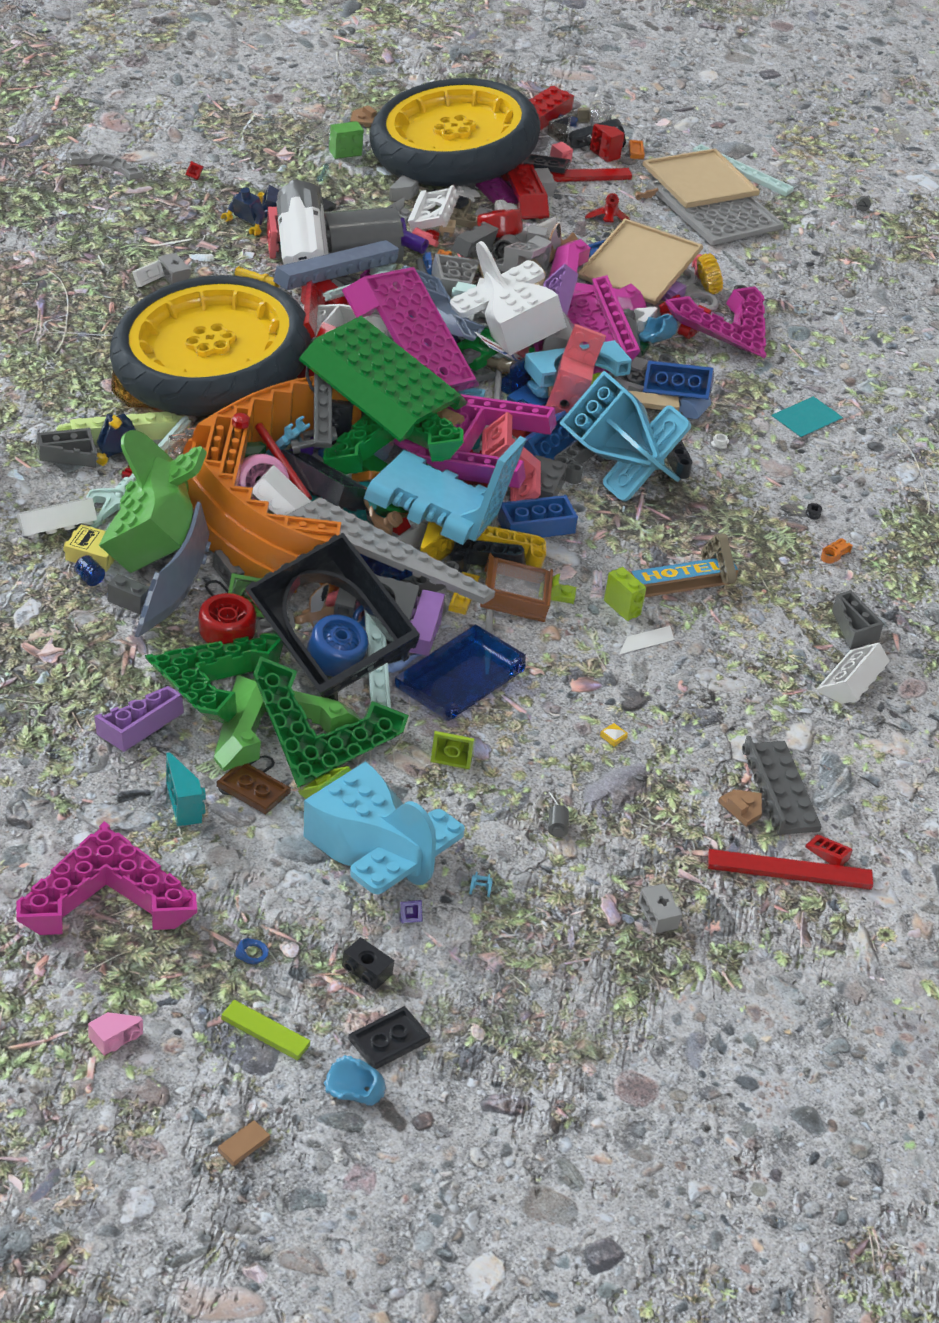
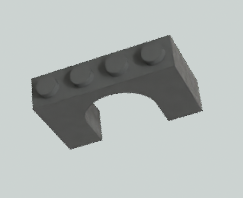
(402, 592)

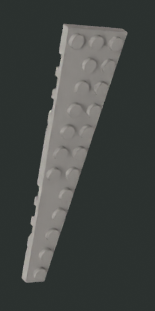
(393, 552)

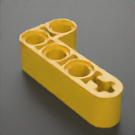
(533, 545)

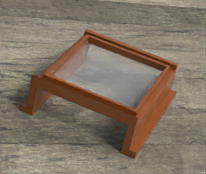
(518, 588)

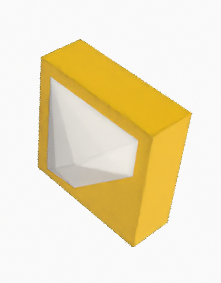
(613, 734)

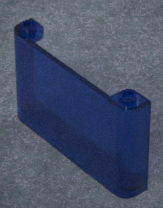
(461, 672)

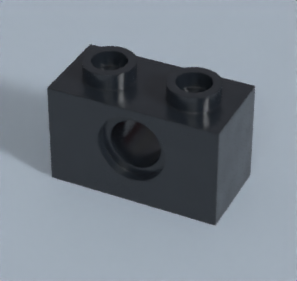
(368, 963)

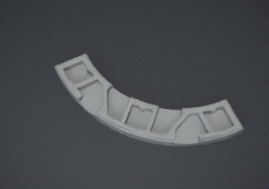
(110, 161)

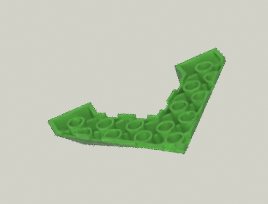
(238, 739)

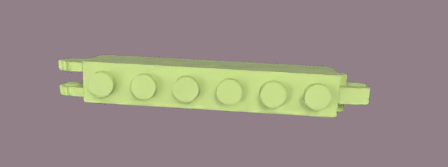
(153, 425)

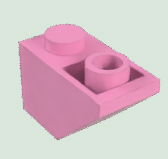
(114, 1030)

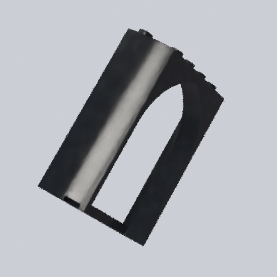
(341, 566)

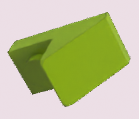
(561, 592)

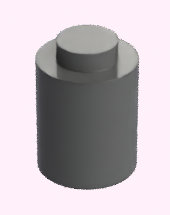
(558, 821)

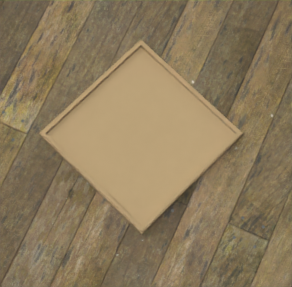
(700, 178)
(641, 257)

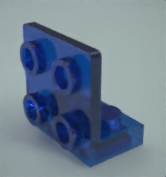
(516, 379)

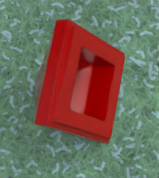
(194, 170)

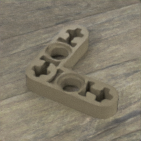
(463, 218)
(719, 548)

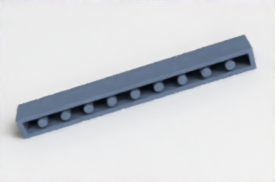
(335, 264)

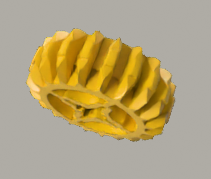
(710, 273)

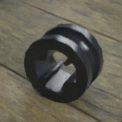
(813, 511)

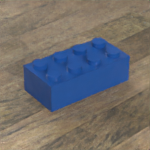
(539, 516)

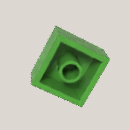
(346, 140)

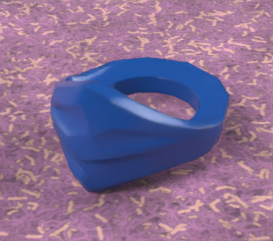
(244, 944)

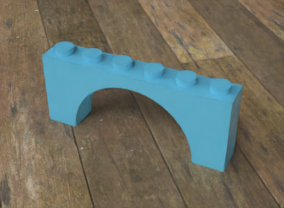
(543, 364)

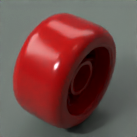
(506, 220)
(226, 618)

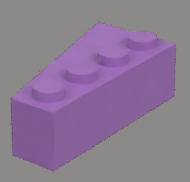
(563, 284)
(427, 620)
(140, 718)

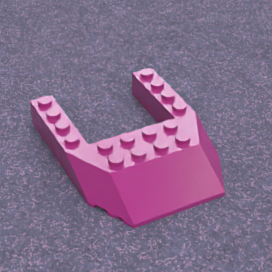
(478, 414)

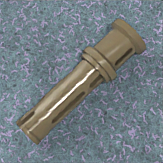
(502, 364)

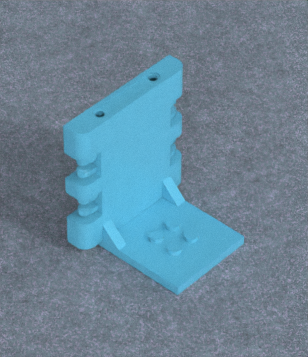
(441, 497)

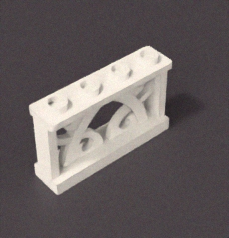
(423, 219)

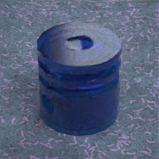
(90, 572)

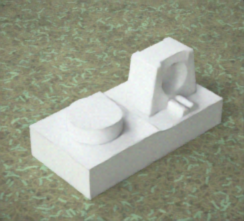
(148, 273)

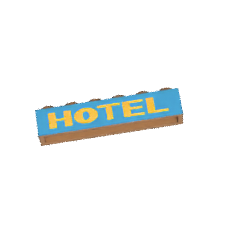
(680, 577)

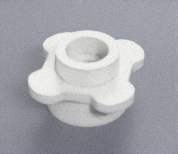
(720, 441)

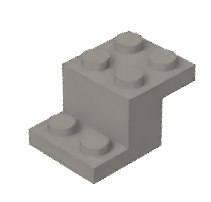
(517, 254)

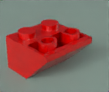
(607, 142)

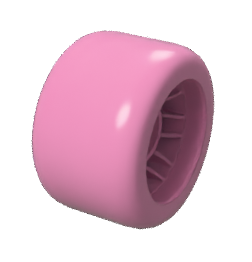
(256, 466)

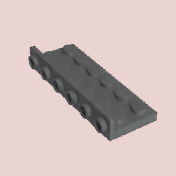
(781, 787)

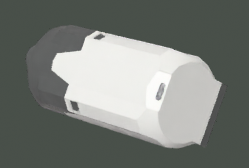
(301, 221)

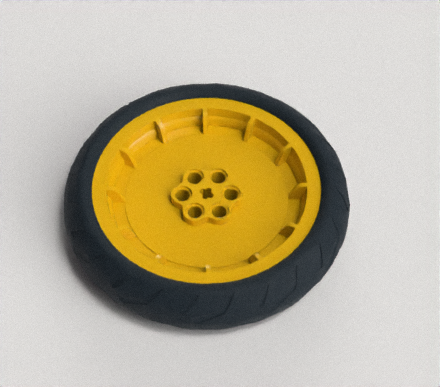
(455, 132)
(208, 343)

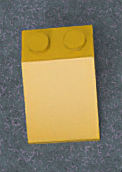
(434, 544)

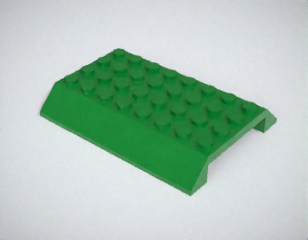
(379, 377)

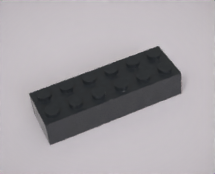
(327, 481)

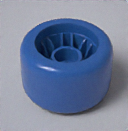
(337, 643)

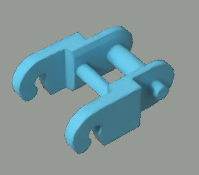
(478, 877)

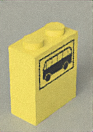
(86, 542)

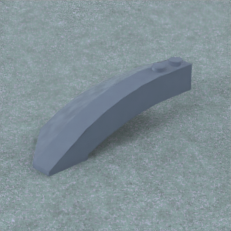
(457, 325)
(177, 577)

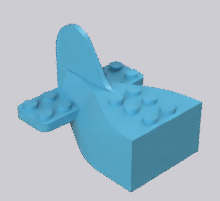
(618, 429)
(372, 831)

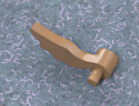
(647, 194)

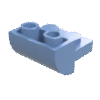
(693, 407)

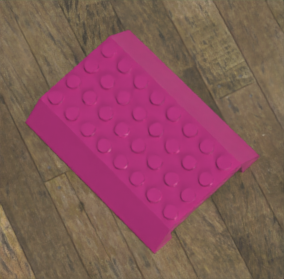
(602, 313)

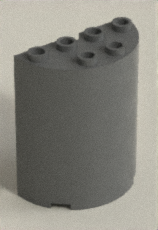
(363, 227)

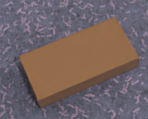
(243, 1143)

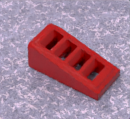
(833, 853)

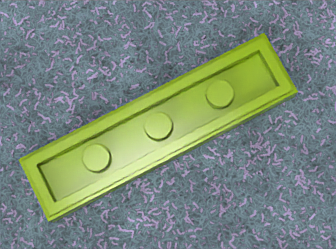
(265, 1030)

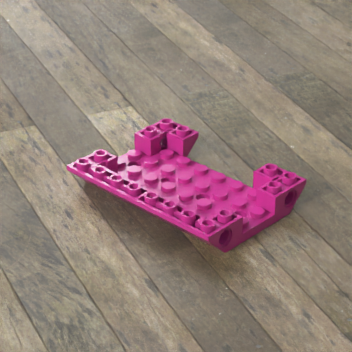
(412, 333)

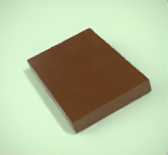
(253, 787)

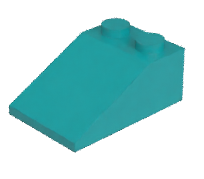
(184, 792)

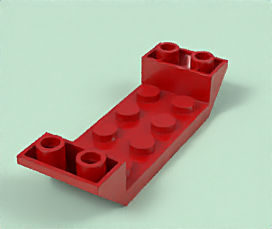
(529, 191)

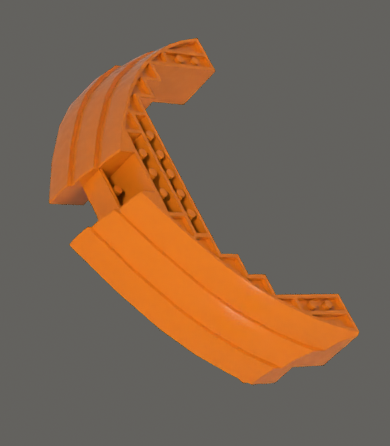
(236, 522)

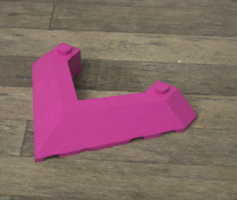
(577, 253)
(748, 326)
(102, 861)

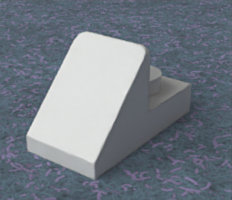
(642, 315)

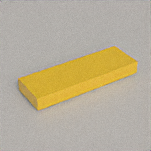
(460, 603)

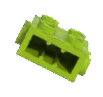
(624, 593)

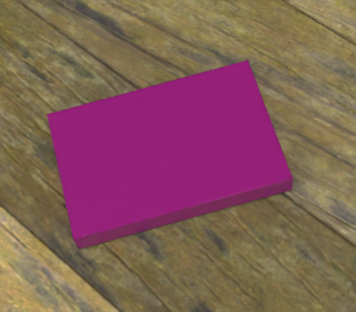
(497, 189)

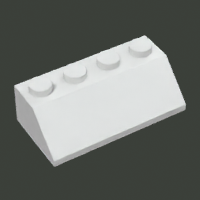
(279, 492)
(57, 516)
(854, 674)

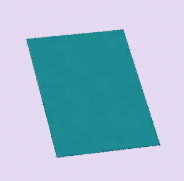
(807, 416)

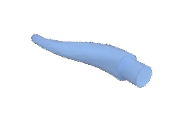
(399, 665)

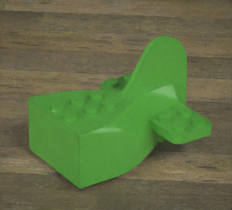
(155, 506)

